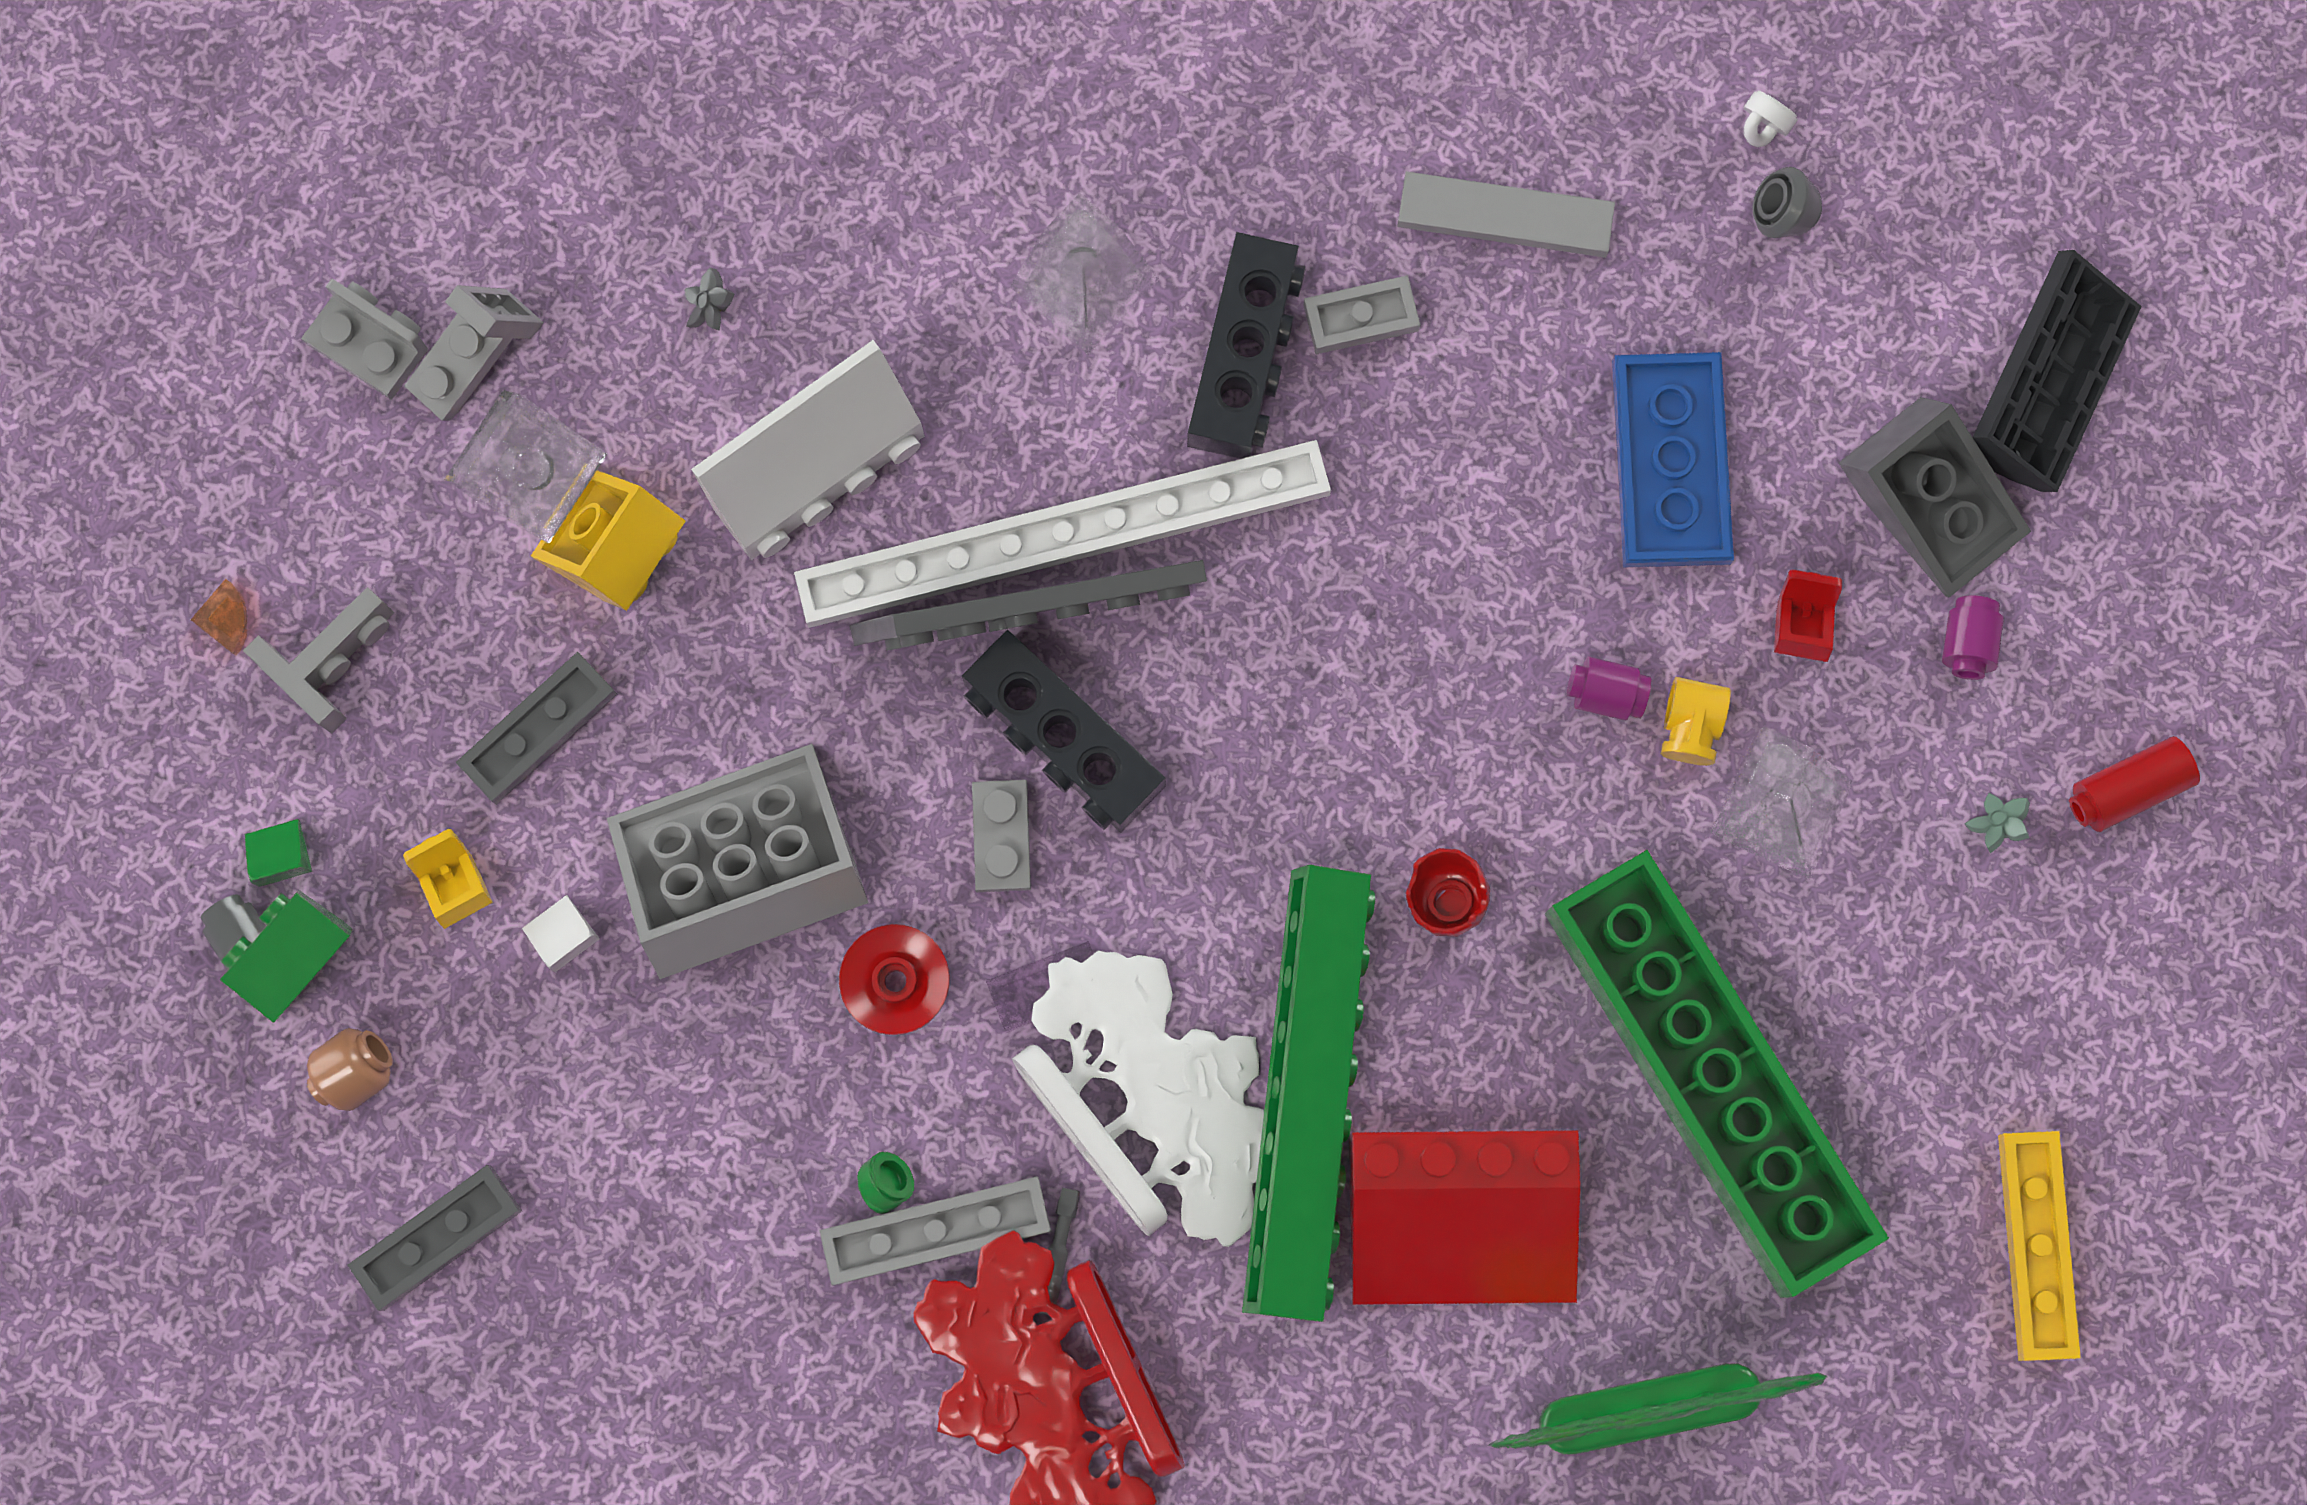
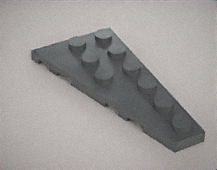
(1021, 608)

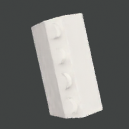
(811, 453)

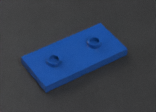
(1672, 460)

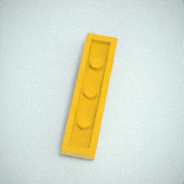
(2039, 1246)

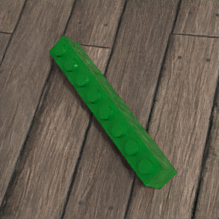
(1308, 1094)

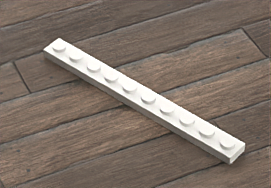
(1062, 533)

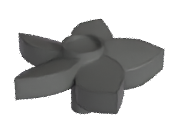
(709, 300)

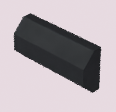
(2055, 374)

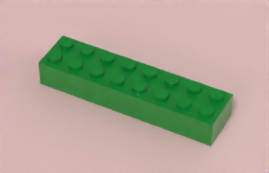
(1716, 1076)

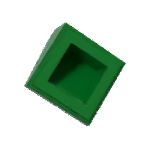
(276, 853)

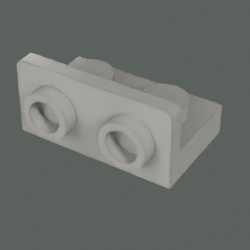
(365, 339)

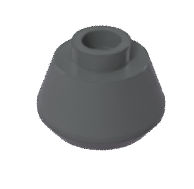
(1786, 204)

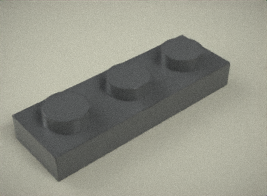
(536, 728)
(434, 1238)

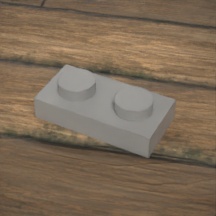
(1361, 314)
(1001, 836)

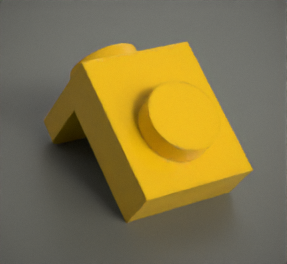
(448, 877)

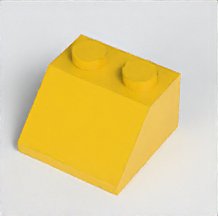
(612, 540)

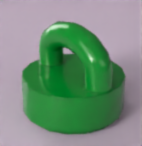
(885, 1182)

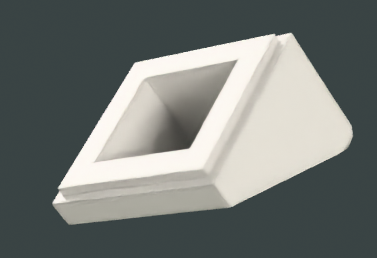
(560, 934)

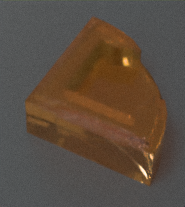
(224, 617)

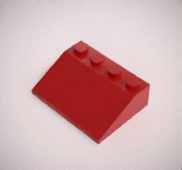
(1464, 1217)

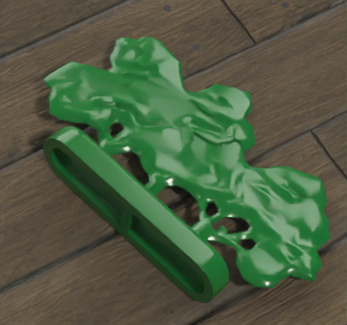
(1654, 1408)

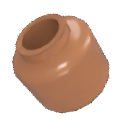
(349, 1069)

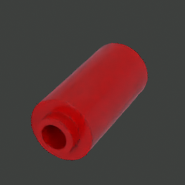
(2134, 784)

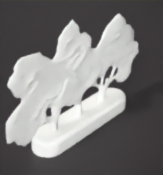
(1177, 1092)

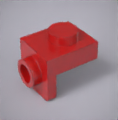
(1807, 615)

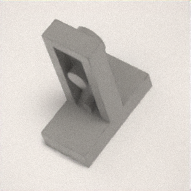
(469, 346)
(325, 657)

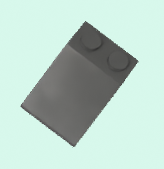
(1936, 493)

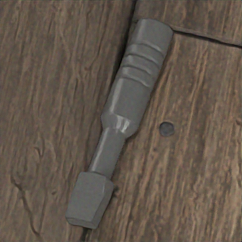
(1066, 1210)

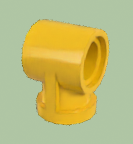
(1696, 718)

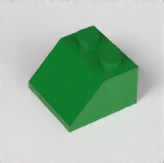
(285, 954)

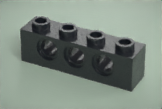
(1253, 266)
(1012, 665)

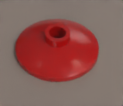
(873, 959)

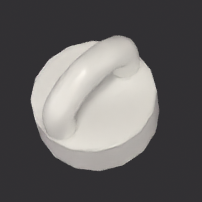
(1771, 113)

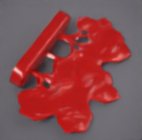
(1028, 1390)

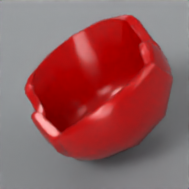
(1464, 897)

